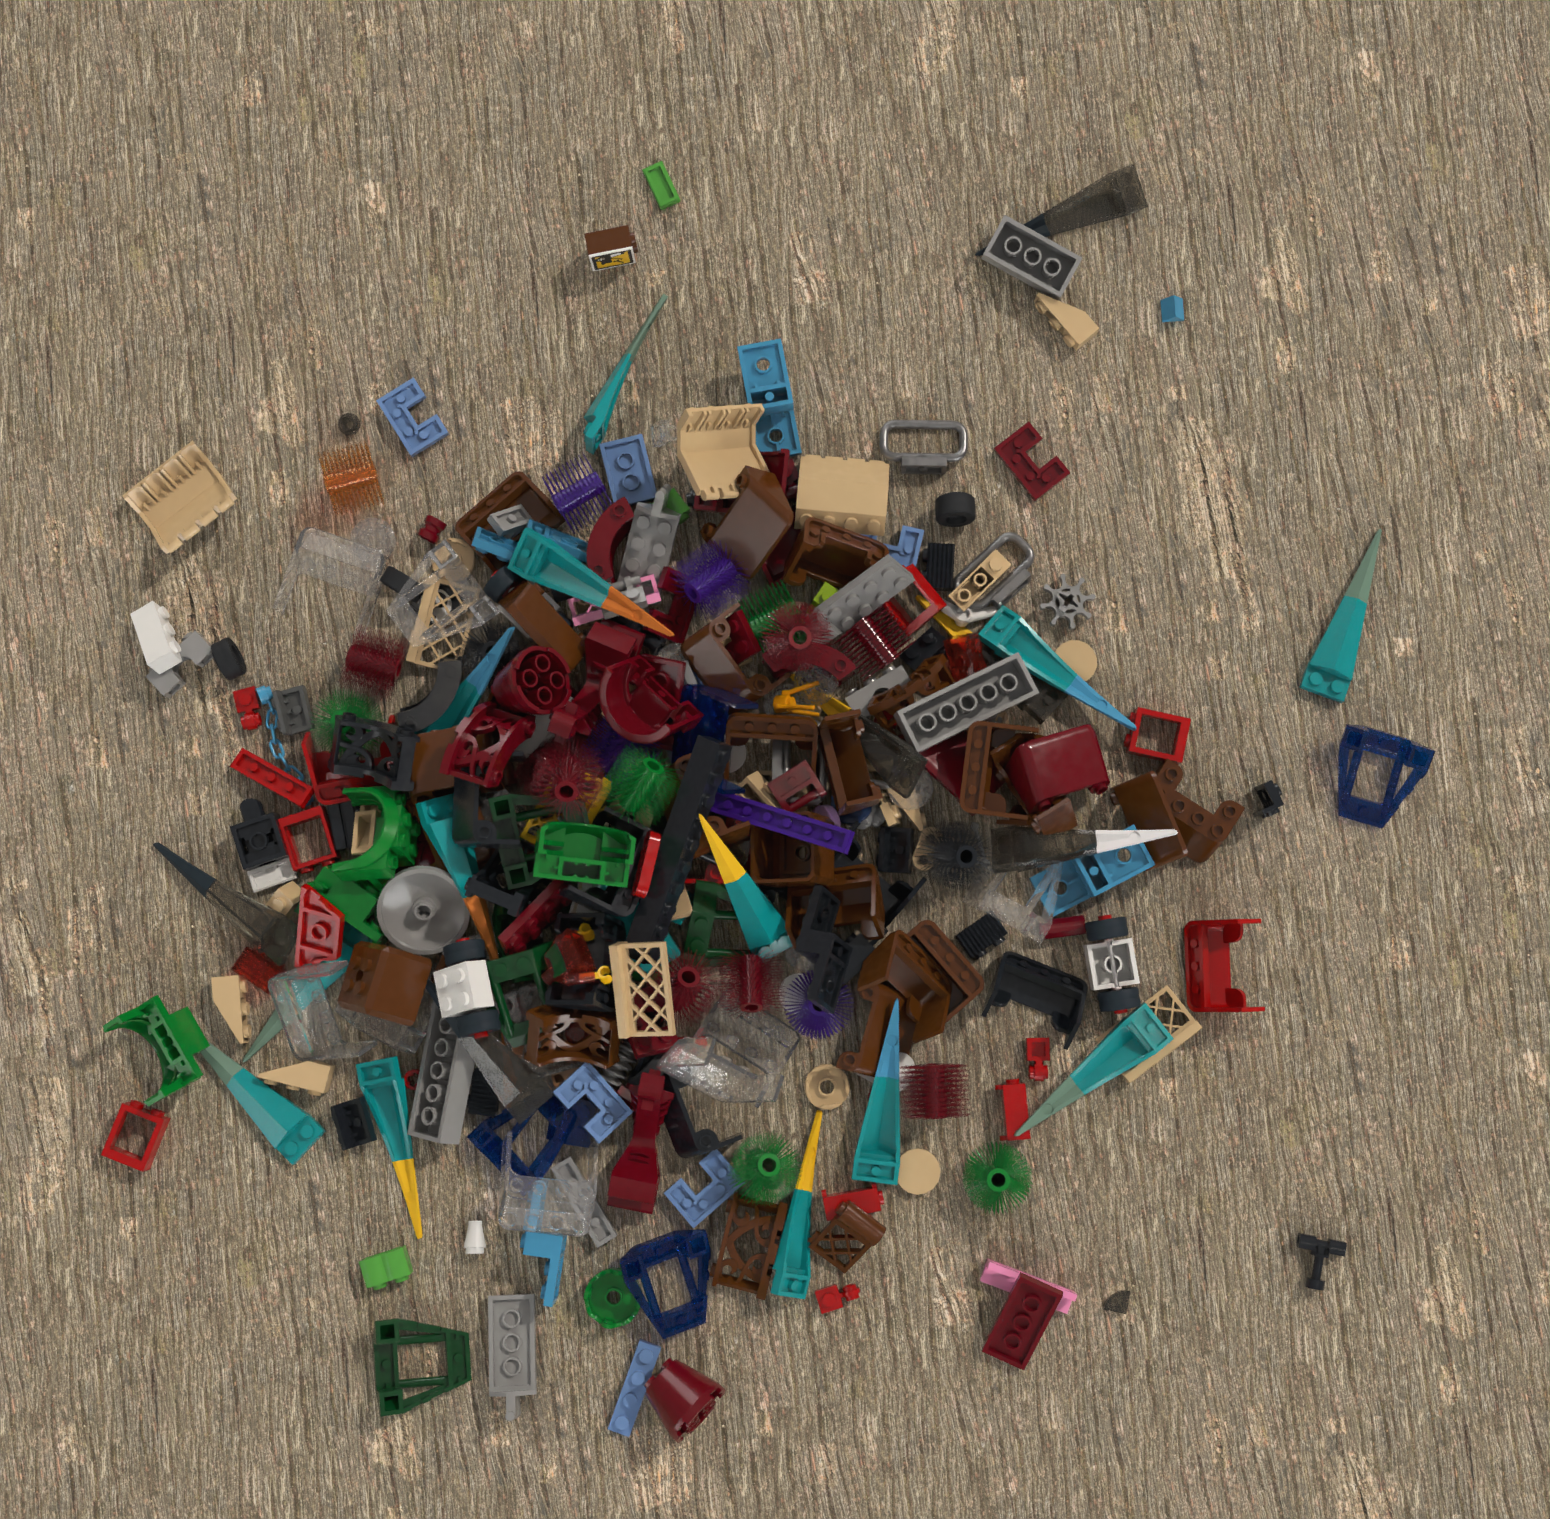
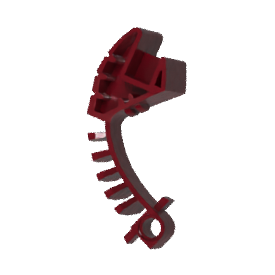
(604, 646)
(637, 1172)

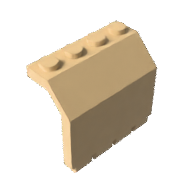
(717, 446)
(843, 493)
(181, 497)

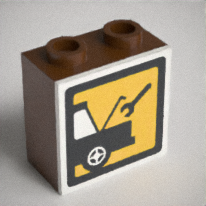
(611, 247)

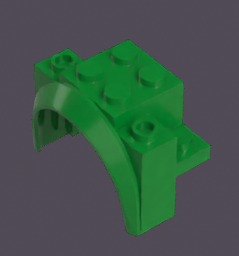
(393, 838)
(581, 853)
(352, 898)
(173, 1038)

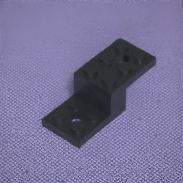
(823, 949)

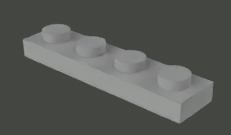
(601, 1228)

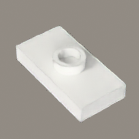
(271, 875)

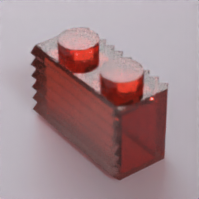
(257, 968)

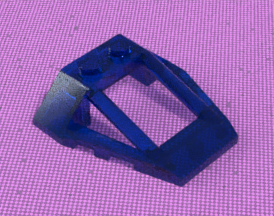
(1388, 745)
(491, 1143)
(660, 1249)

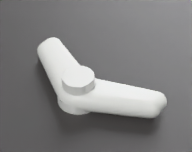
(963, 618)

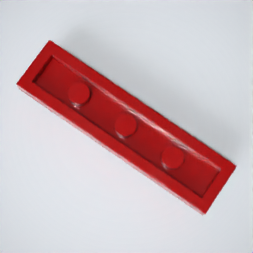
(272, 778)

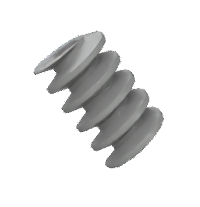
(616, 1071)

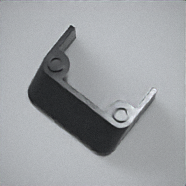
(466, 828)
(894, 896)
(613, 900)
(1041, 989)
(681, 1130)

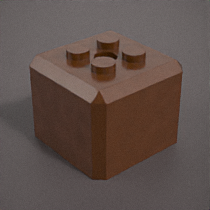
(778, 863)
(384, 983)

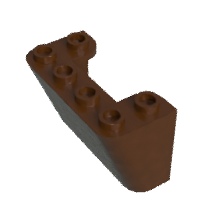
(428, 760)

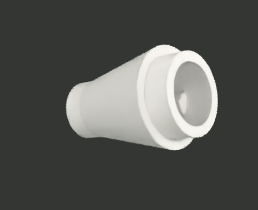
(474, 1238)

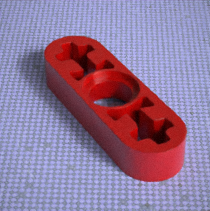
(646, 864)

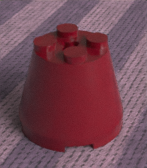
(533, 682)
(682, 1397)

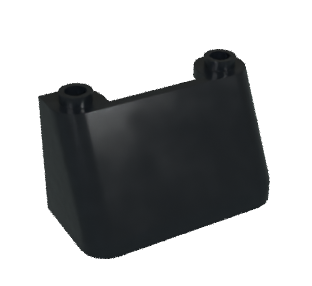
(593, 995)

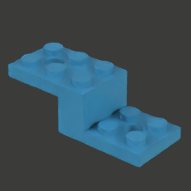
(774, 392)
(503, 547)
(1095, 874)
(551, 1247)

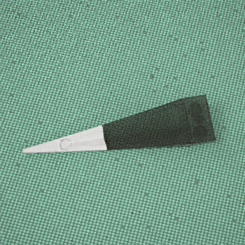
(1022, 849)

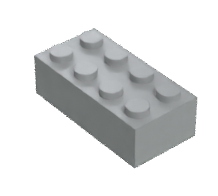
(1031, 258)

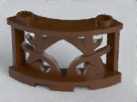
(931, 670)
(557, 1049)
(762, 1275)

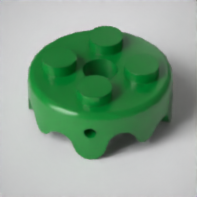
(601, 1309)

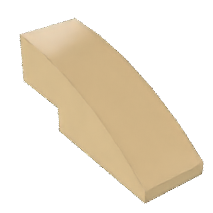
(364, 828)

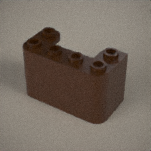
(830, 554)

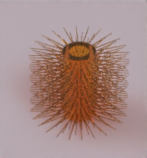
(350, 479)

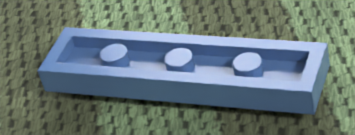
(633, 1388)

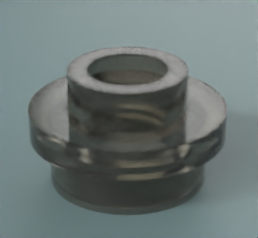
(344, 419)

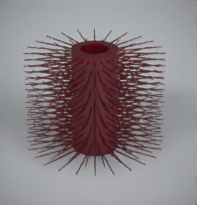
(874, 641)
(803, 644)
(374, 663)
(530, 762)
(567, 778)
(750, 983)
(686, 985)
(934, 1091)

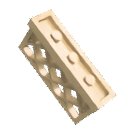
(425, 614)
(624, 986)
(1180, 1036)

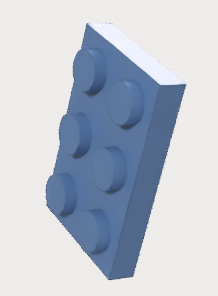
(628, 469)

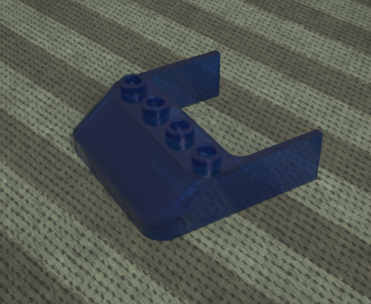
(715, 706)

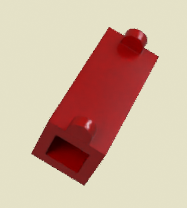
(1014, 1108)
(865, 1198)

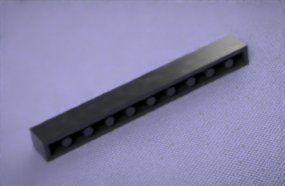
(679, 843)

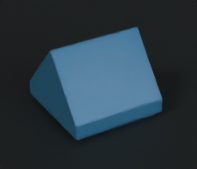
(1172, 309)

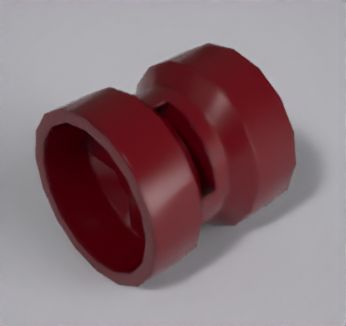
(432, 527)

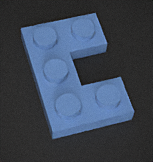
(413, 436)
(908, 546)
(611, 1106)
(698, 1206)

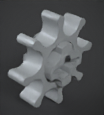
(1059, 596)

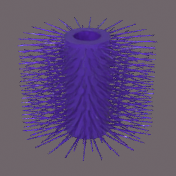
(577, 493)
(710, 580)
(614, 749)
(811, 1018)

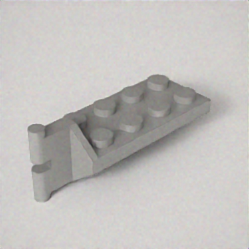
(650, 540)
(863, 596)
(512, 1349)

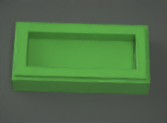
(661, 185)

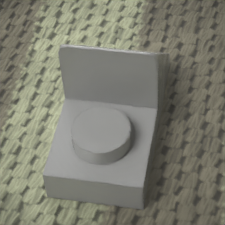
(509, 521)

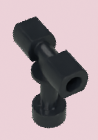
(1320, 1249)

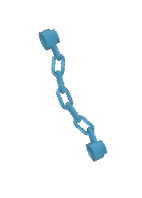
(265, 695)

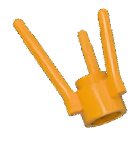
(786, 704)

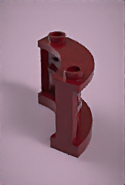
(607, 536)
(835, 663)
(485, 719)

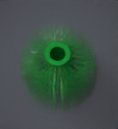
(756, 621)
(339, 711)
(641, 785)
(755, 1172)
(993, 1190)

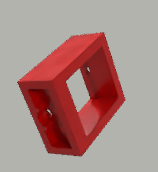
(929, 593)
(1179, 741)
(299, 818)
(128, 1158)

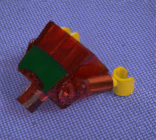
(571, 960)

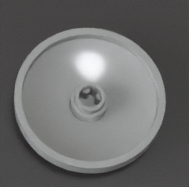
(422, 910)

